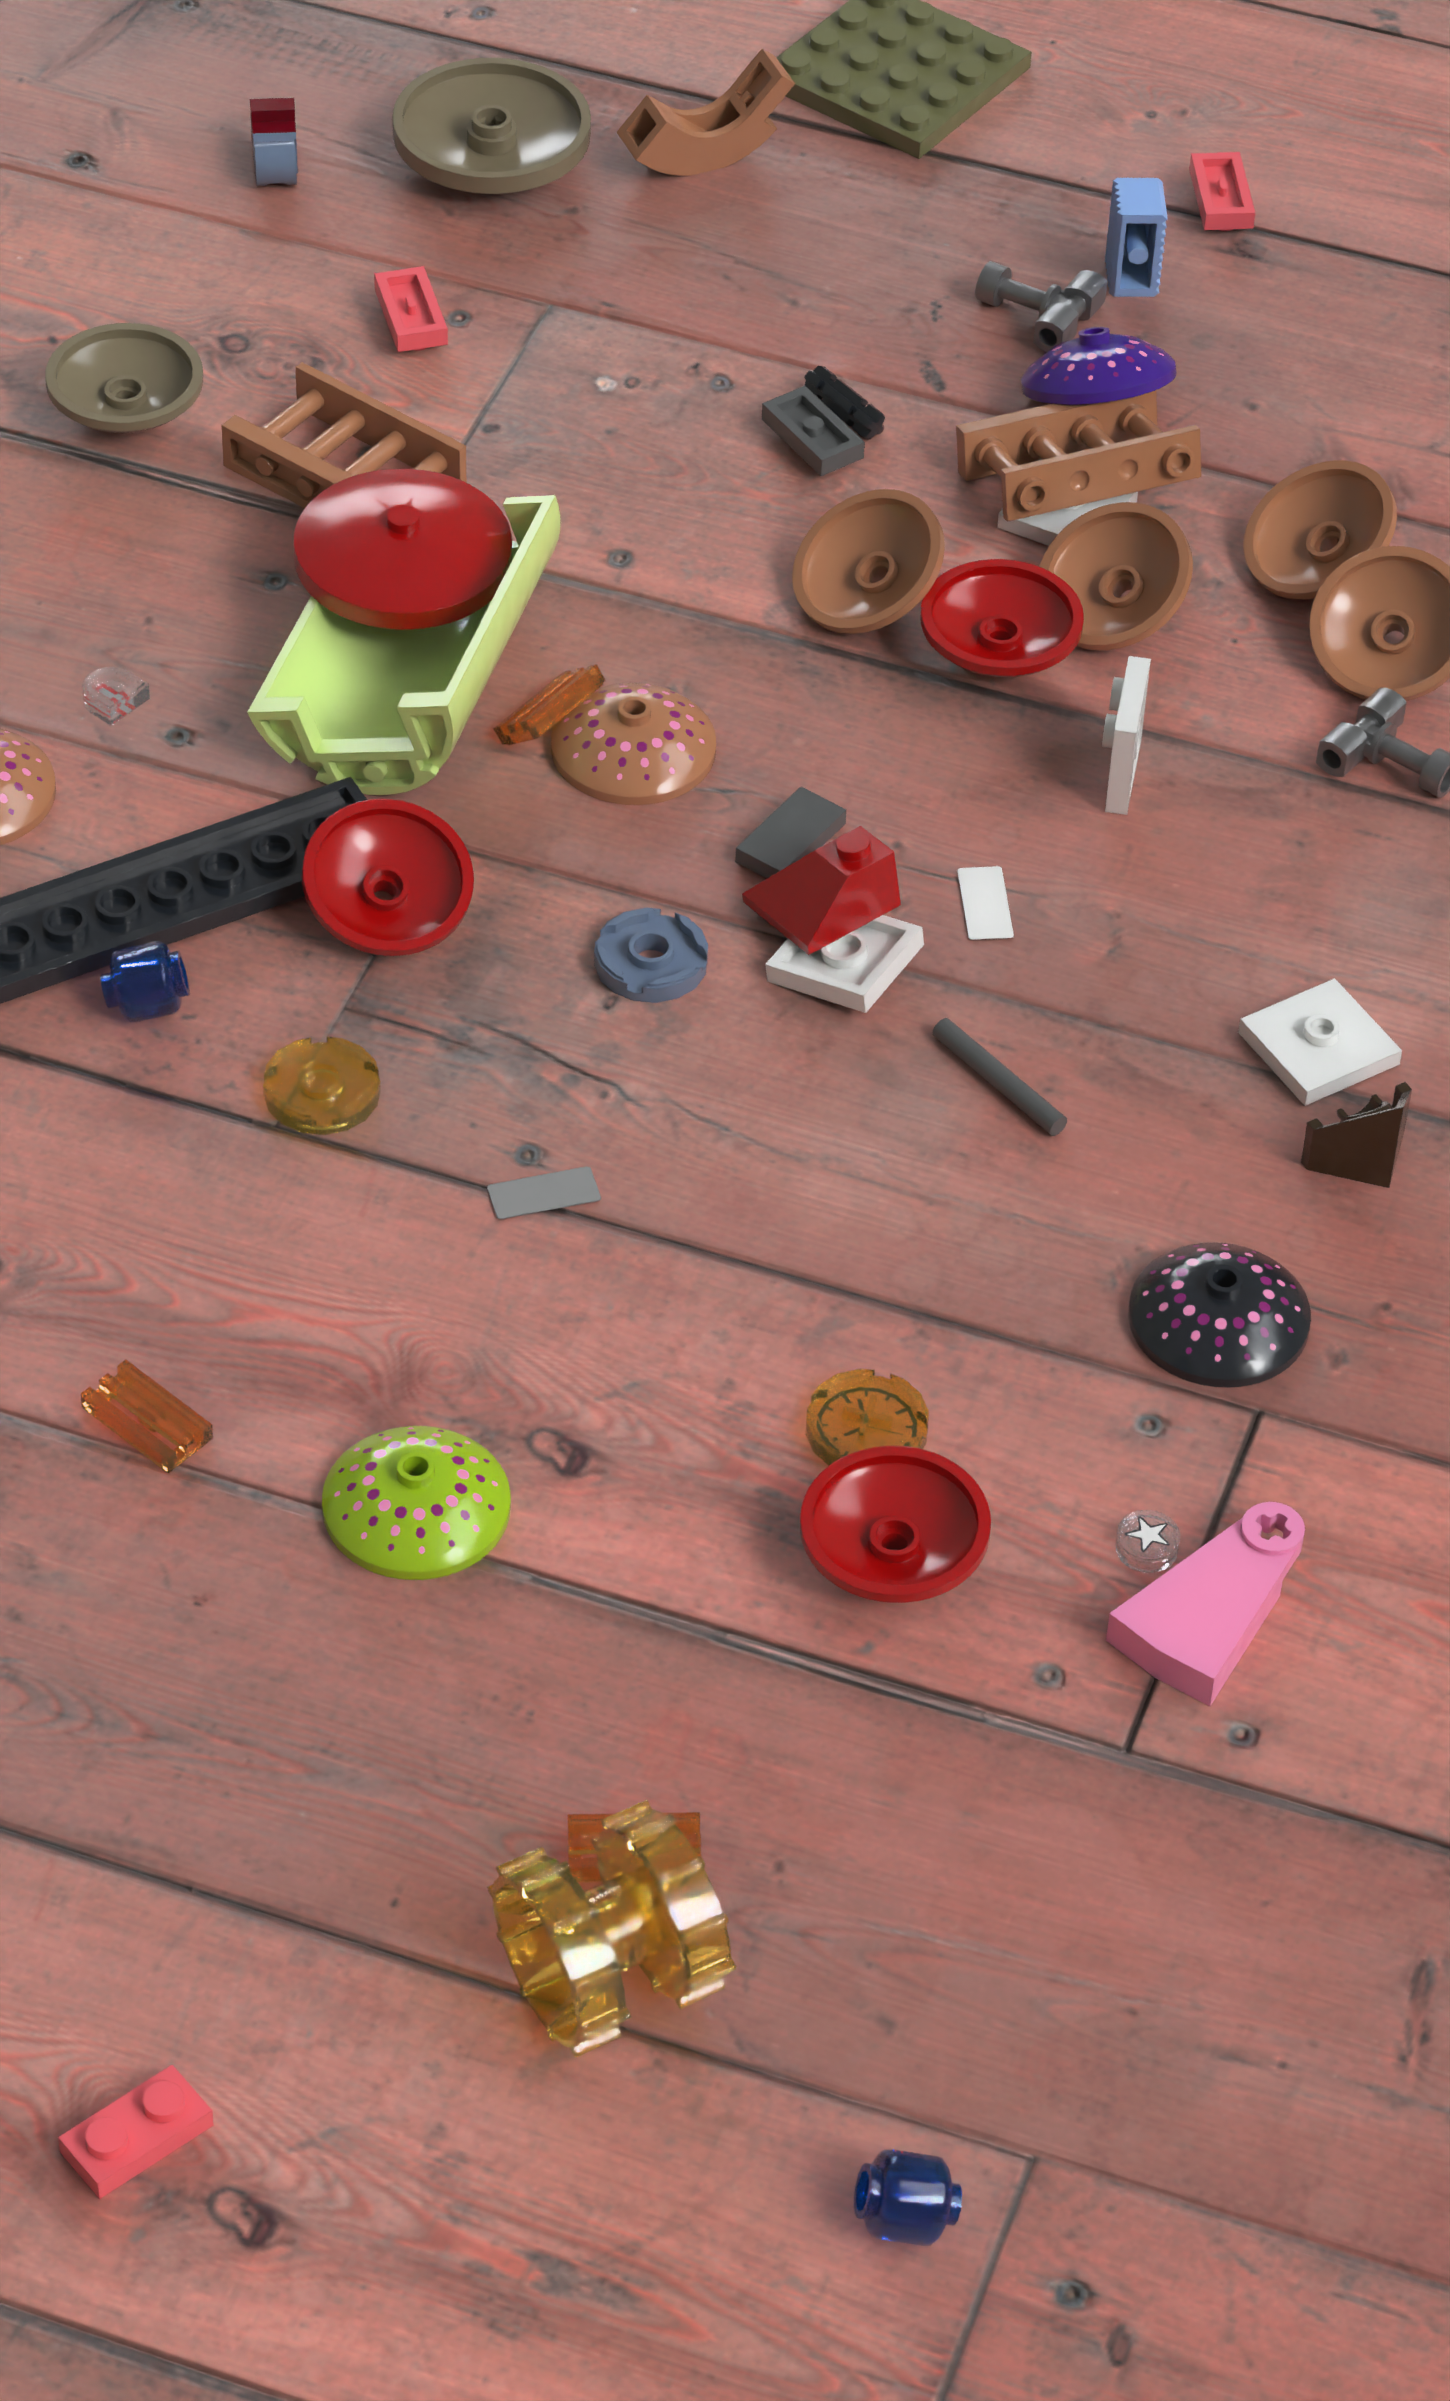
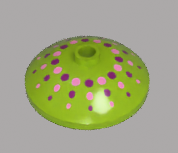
(416, 1502)

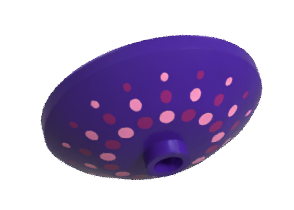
(1098, 369)

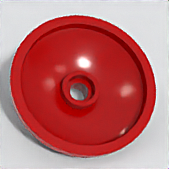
(1002, 617)
(391, 850)
(899, 1502)

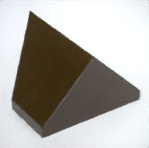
(1361, 1144)

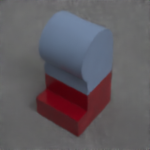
(274, 140)

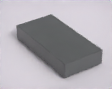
(790, 833)

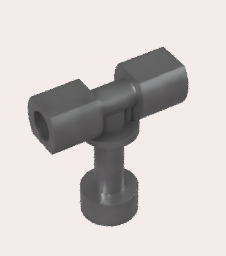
(1057, 308)
(1376, 738)

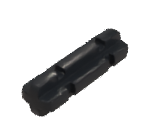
(845, 402)

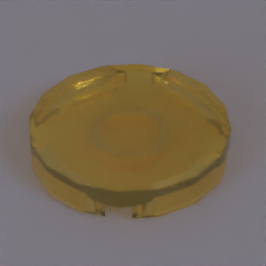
(321, 1085)

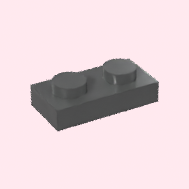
(813, 430)

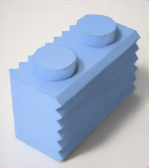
(1135, 237)

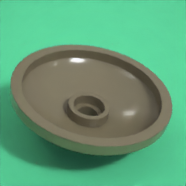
(124, 377)

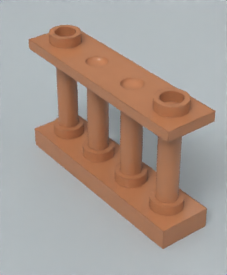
(1084, 453)
(303, 473)

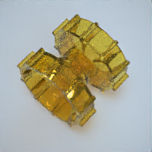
(646, 1912)

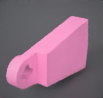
(1210, 1605)

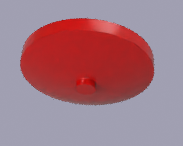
(402, 549)

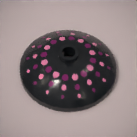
(1219, 1315)

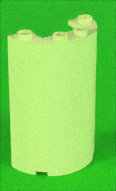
(394, 699)

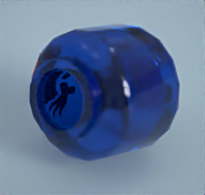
(145, 981)
(907, 2197)

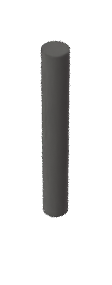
(1000, 1076)

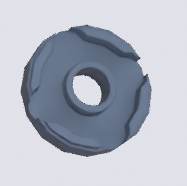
(651, 978)

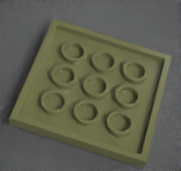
(900, 70)

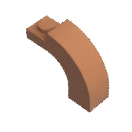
(710, 135)

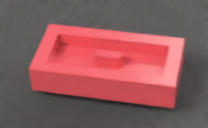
(1222, 191)
(411, 309)
(135, 2131)

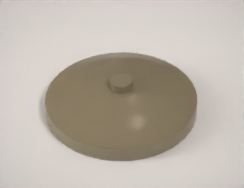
(491, 125)

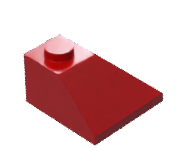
(829, 891)

